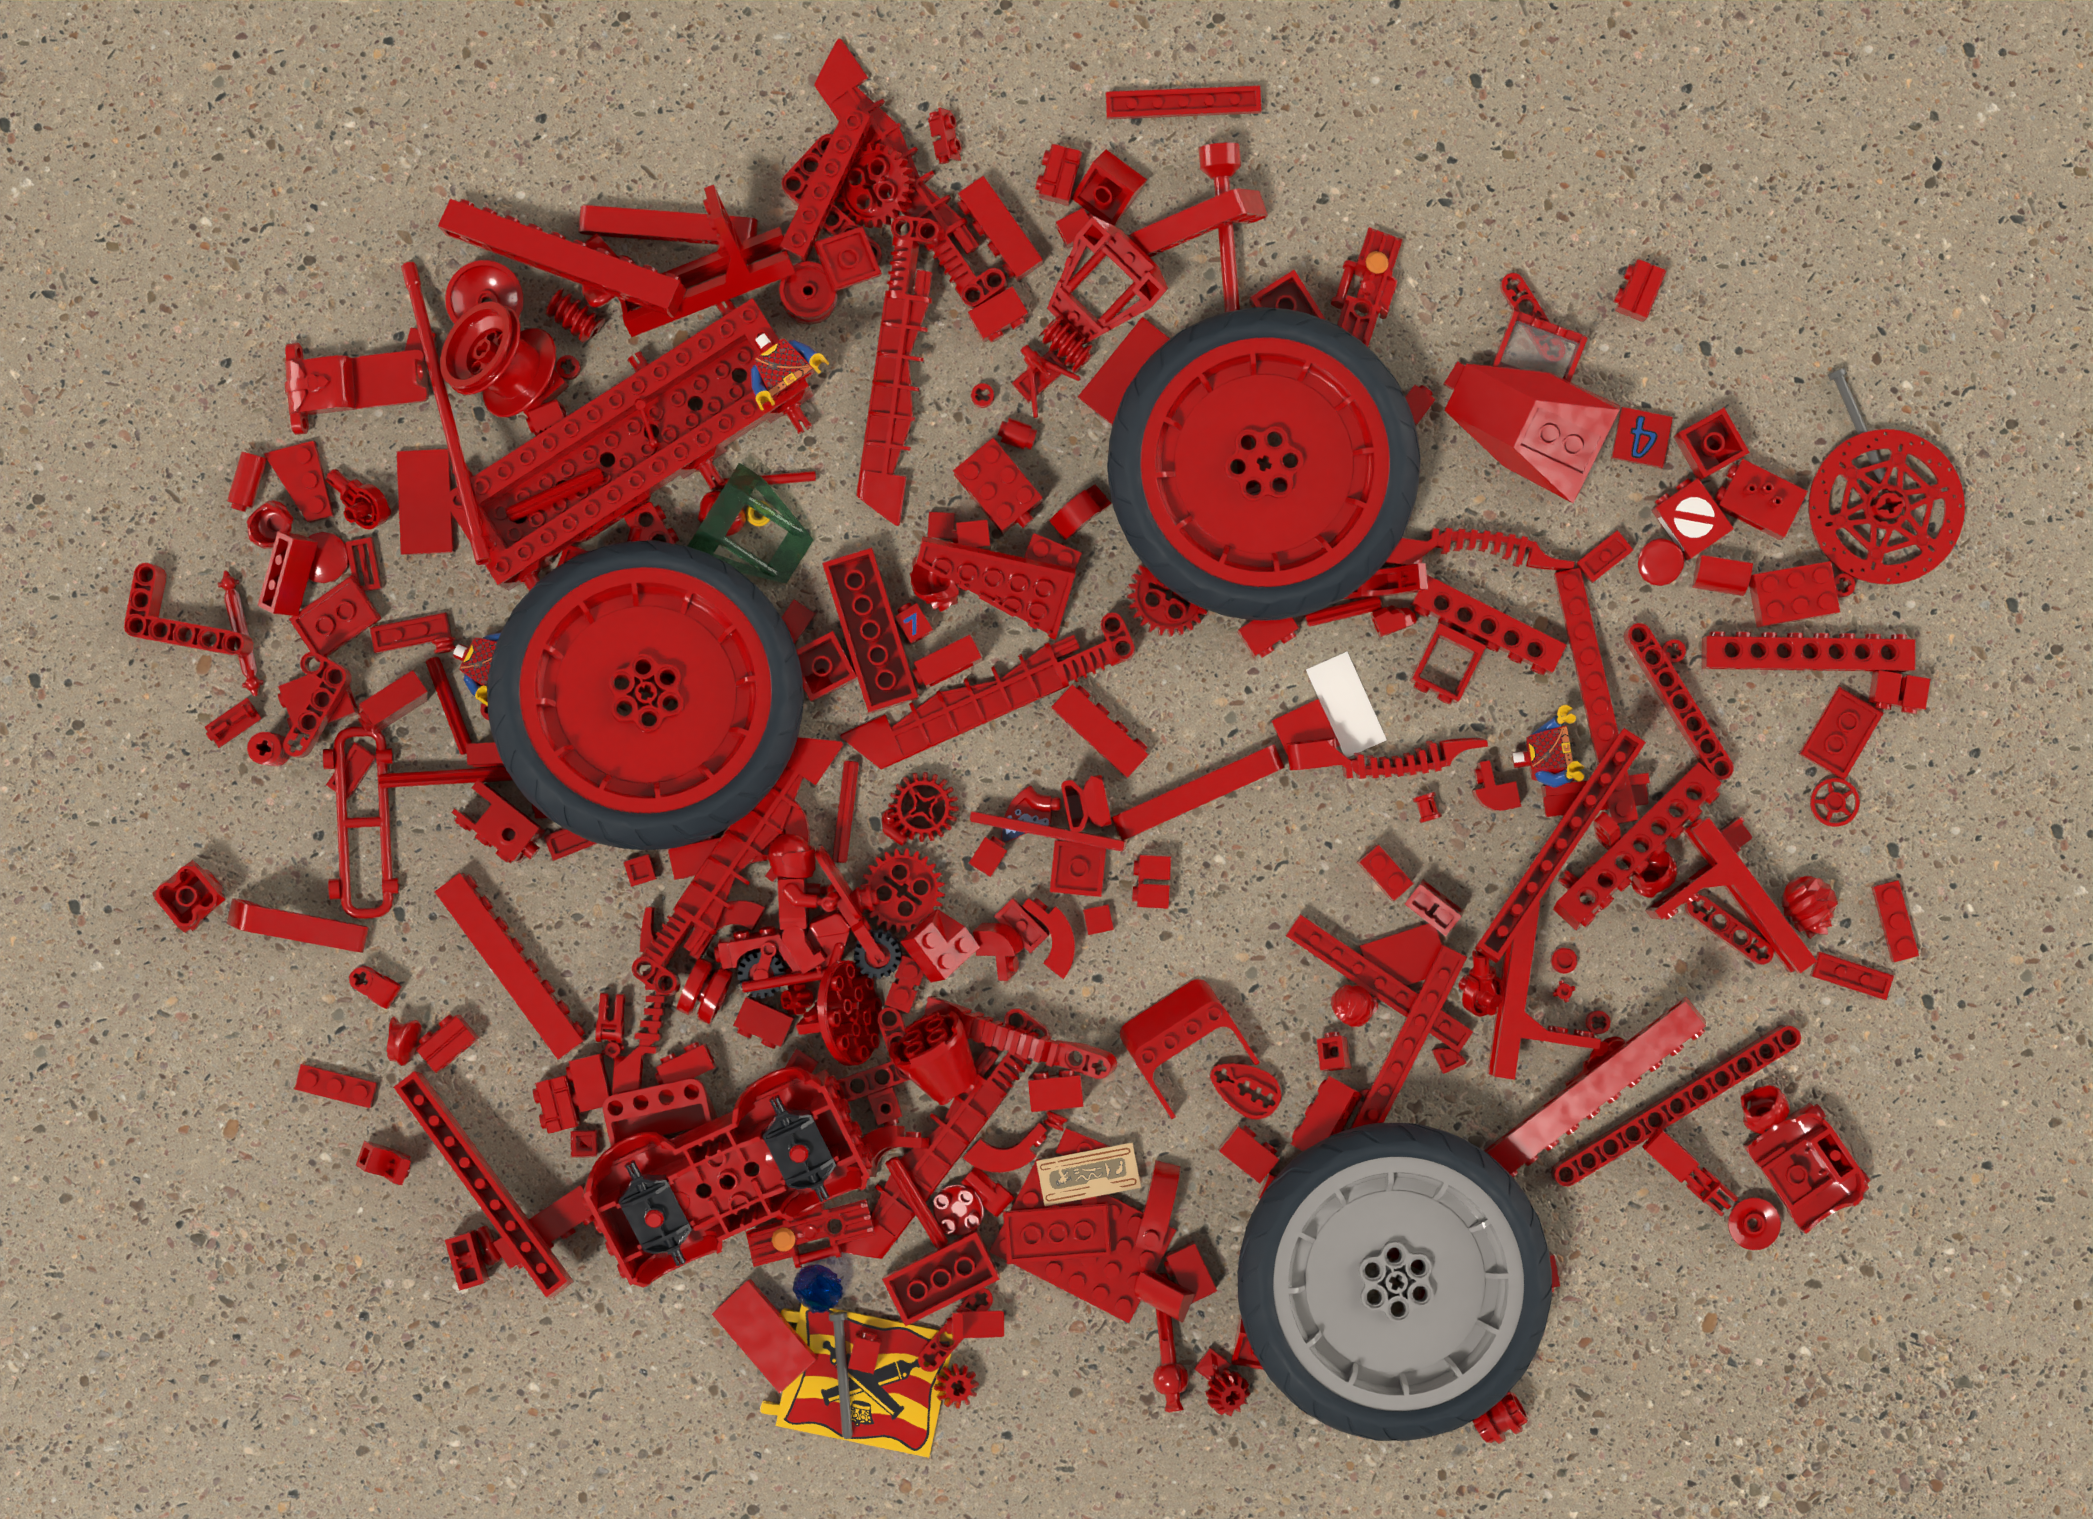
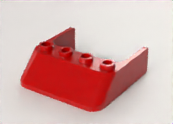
(1174, 1026)
(658, 1109)

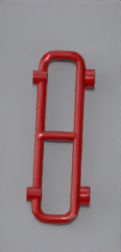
(340, 887)

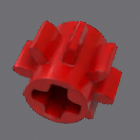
(796, 999)

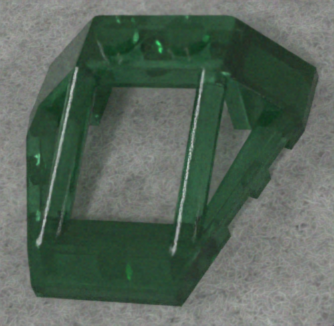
(726, 509)

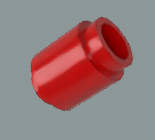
(1017, 434)

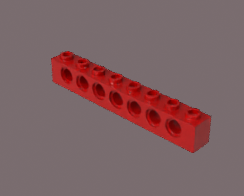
(1901, 648)
(1698, 781)

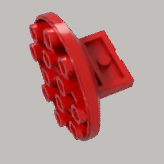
(845, 1014)

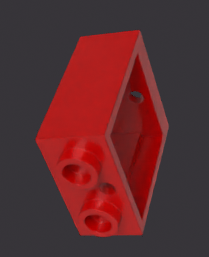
(1459, 640)
(947, 662)

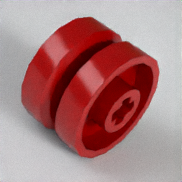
(811, 308)
(708, 992)

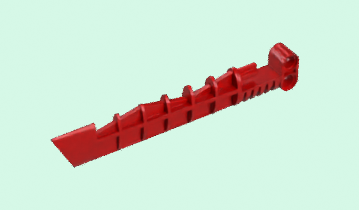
(839, 87)
(891, 390)
(968, 707)
(737, 847)
(946, 1144)

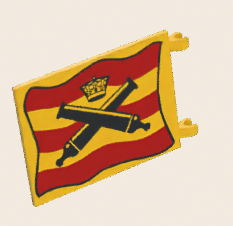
(888, 1408)

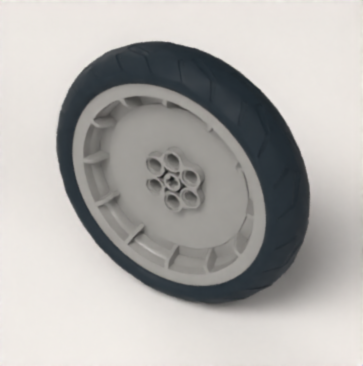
(1309, 1287)

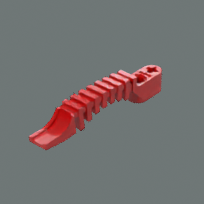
(1412, 551)
(1324, 753)
(1027, 1045)
(629, 1068)

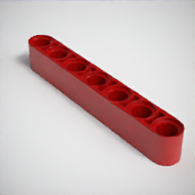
(657, 225)
(1667, 694)
(1198, 792)

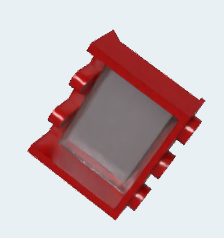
(1539, 346)

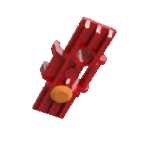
(1376, 288)
(782, 1239)

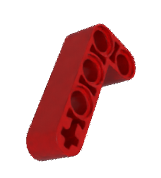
(312, 706)

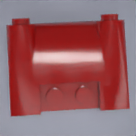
(1808, 1167)

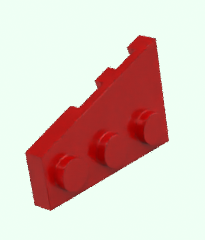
(303, 478)

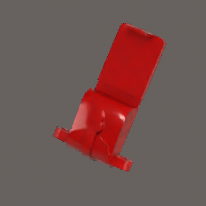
(351, 383)

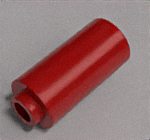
(246, 481)

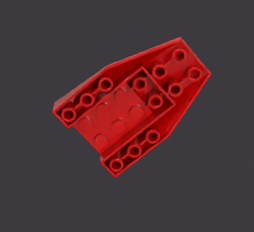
(1533, 423)

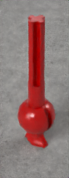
(1169, 1377)

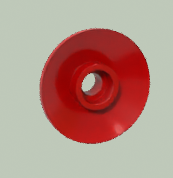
(1766, 1228)

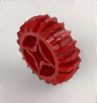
(935, 826)

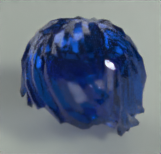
(817, 1288)

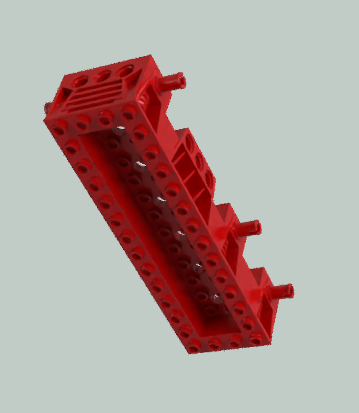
(613, 425)

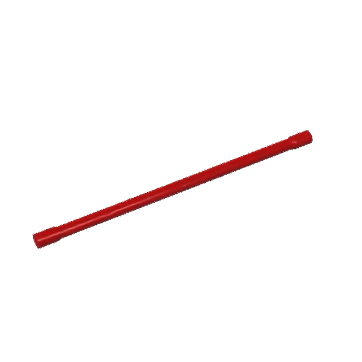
(478, 541)

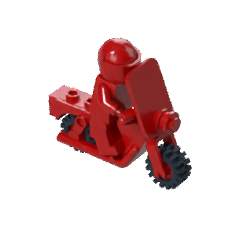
(813, 950)

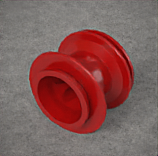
(494, 357)

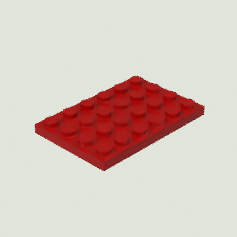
(1101, 1280)

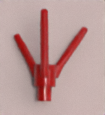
(1035, 364)

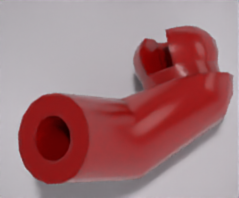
(889, 829)
(491, 1253)

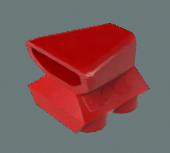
(1086, 803)
(189, 896)

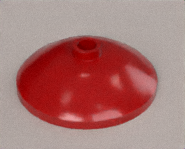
(482, 281)

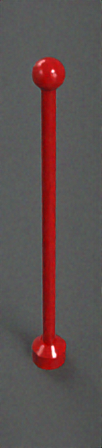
(1220, 163)

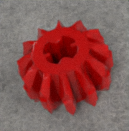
(964, 1378)
(1227, 1392)

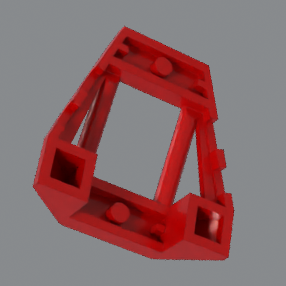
(1105, 241)

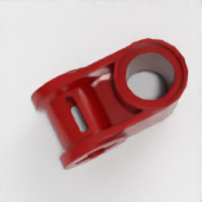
(379, 987)

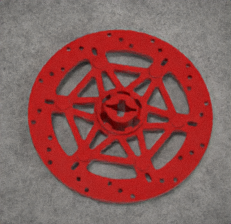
(1945, 478)

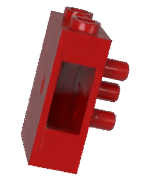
(1760, 498)

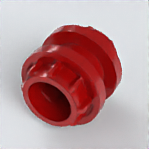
(1500, 1418)

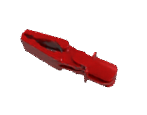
(1682, 1164)

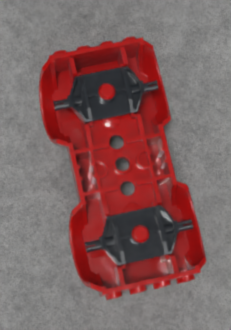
(782, 1122)

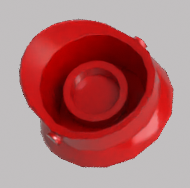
(1660, 562)
(403, 1040)

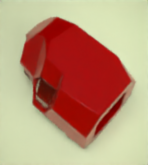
(1392, 620)

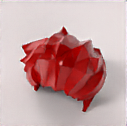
(932, 588)
(1809, 905)

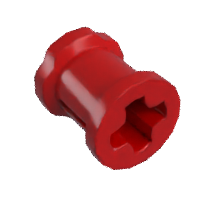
(1427, 807)

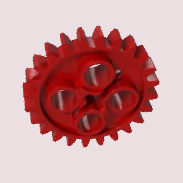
(876, 186)
(1158, 616)
(916, 871)

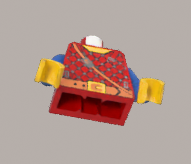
(781, 367)
(476, 664)
(1550, 752)

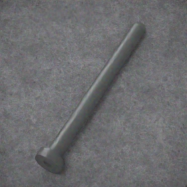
(1838, 377)
(842, 1372)

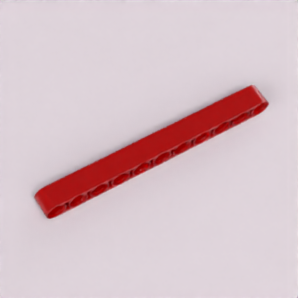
(1689, 1104)

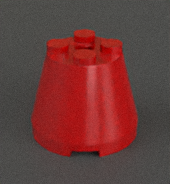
(936, 1056)

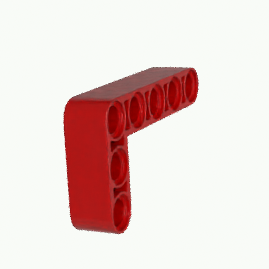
(799, 174)
(1231, 206)
(176, 630)
(296, 926)
(868, 1075)

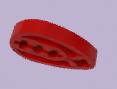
(1242, 1103)

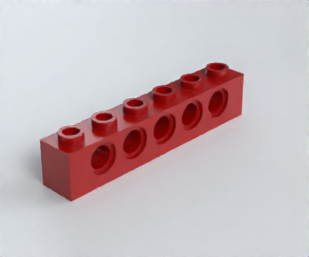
(826, 183)
(1550, 648)

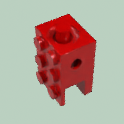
(998, 487)
(502, 827)

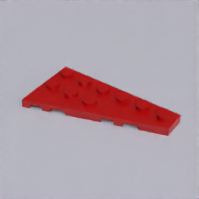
(1011, 583)

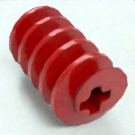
(573, 316)
(1066, 344)
(258, 749)

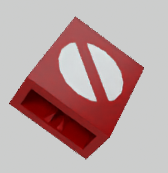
(1691, 518)

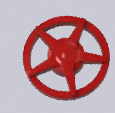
(1834, 802)

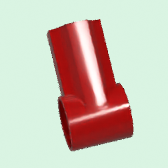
(993, 1195)

